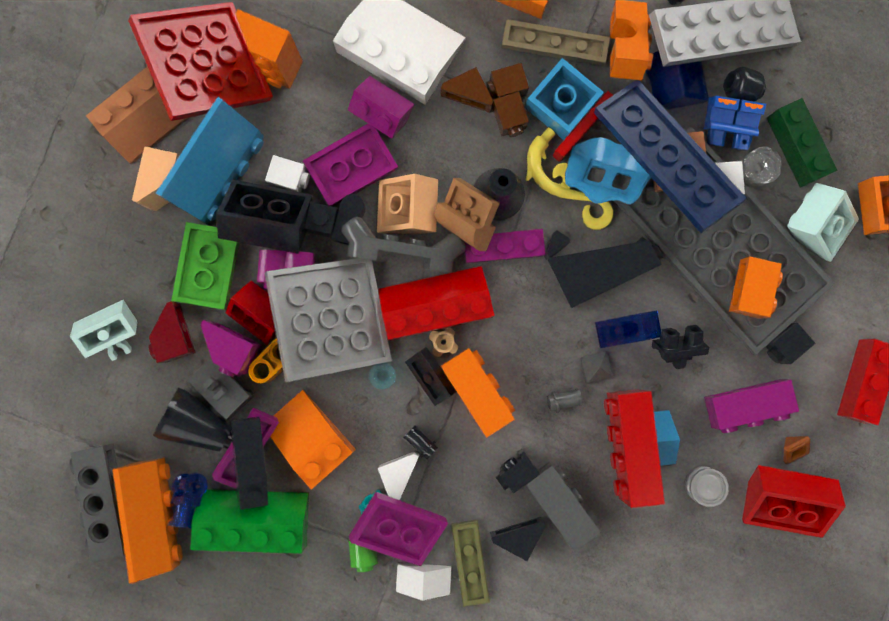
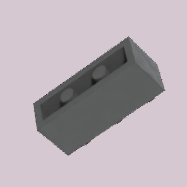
(564, 506)

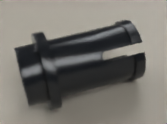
(421, 442)

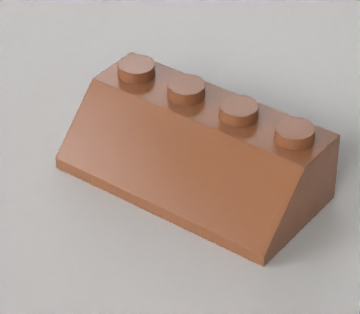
(133, 117)

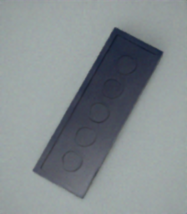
(669, 155)

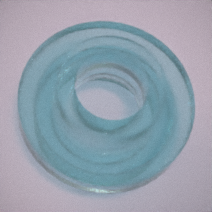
(373, 376)

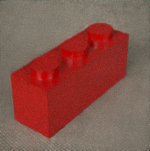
(867, 383)

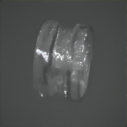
(761, 166)

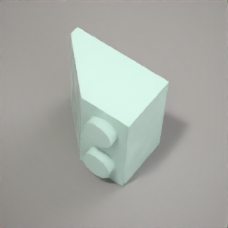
(823, 220)

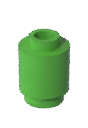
(362, 558)

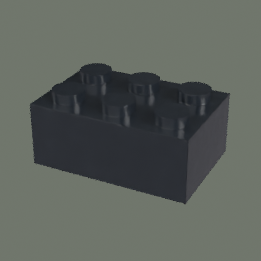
(263, 216)

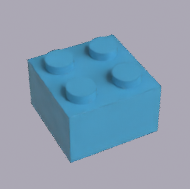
(563, 99)

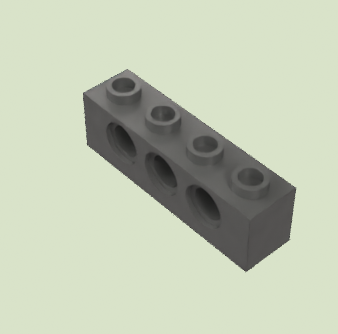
(103, 461)

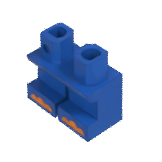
(732, 117)

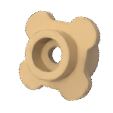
(437, 337)

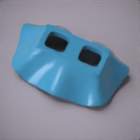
(612, 158)

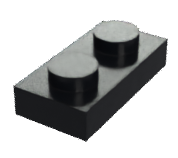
(430, 376)

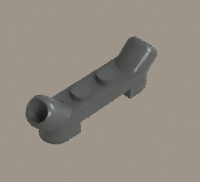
(365, 245)

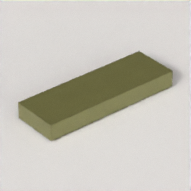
(470, 563)

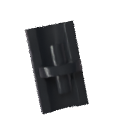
(681, 348)

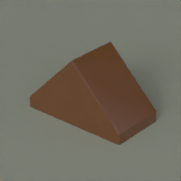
(468, 90)

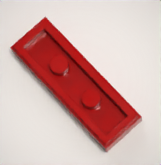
(579, 131)

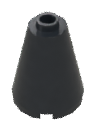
(505, 188)
(193, 424)

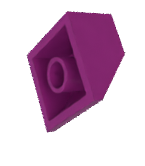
(229, 348)

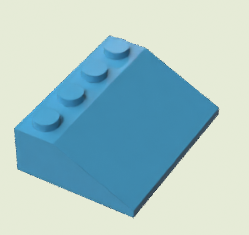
(211, 161)

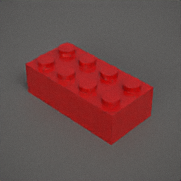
(634, 448)

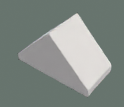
(397, 473)
(423, 581)

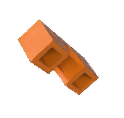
(632, 41)

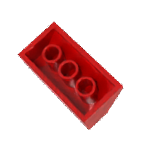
(435, 303)

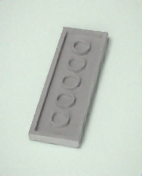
(722, 29)

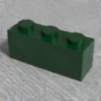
(801, 142)

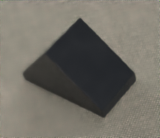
(519, 538)

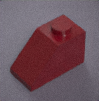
(170, 335)

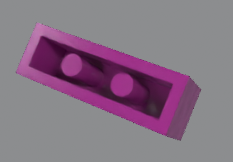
(751, 405)

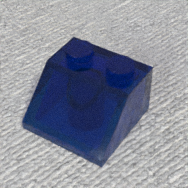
(677, 84)

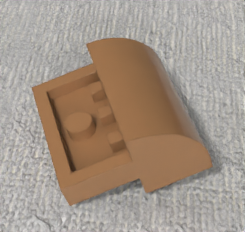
(468, 214)

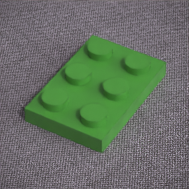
(205, 268)

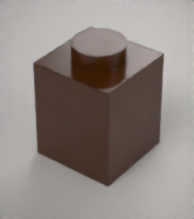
(508, 81)
(510, 114)

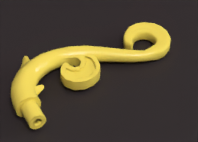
(535, 170)

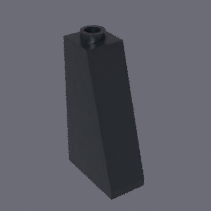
(599, 270)

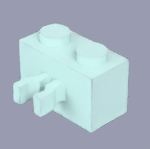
(105, 330)

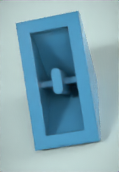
(667, 437)

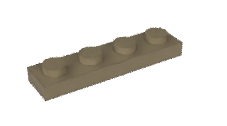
(555, 42)

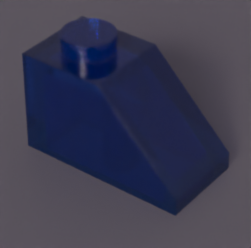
(628, 329)

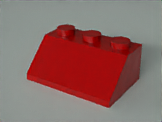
(792, 501)

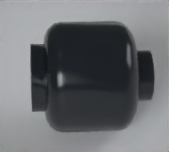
(744, 84)

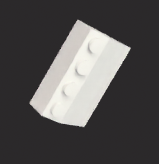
(399, 45)

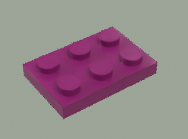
(350, 164)
(398, 529)

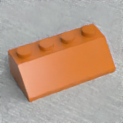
(144, 518)

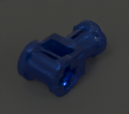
(186, 498)

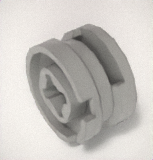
(706, 486)

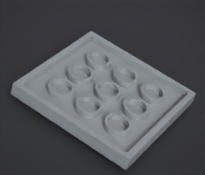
(327, 318)

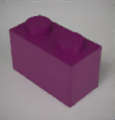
(380, 106)

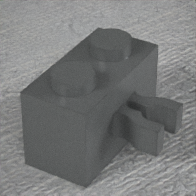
(223, 392)

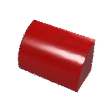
(253, 311)

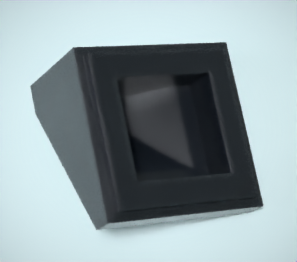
(556, 244)

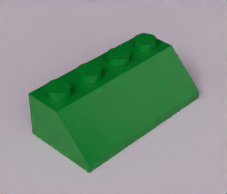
(268, 529)

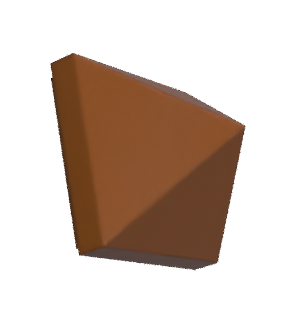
(796, 448)

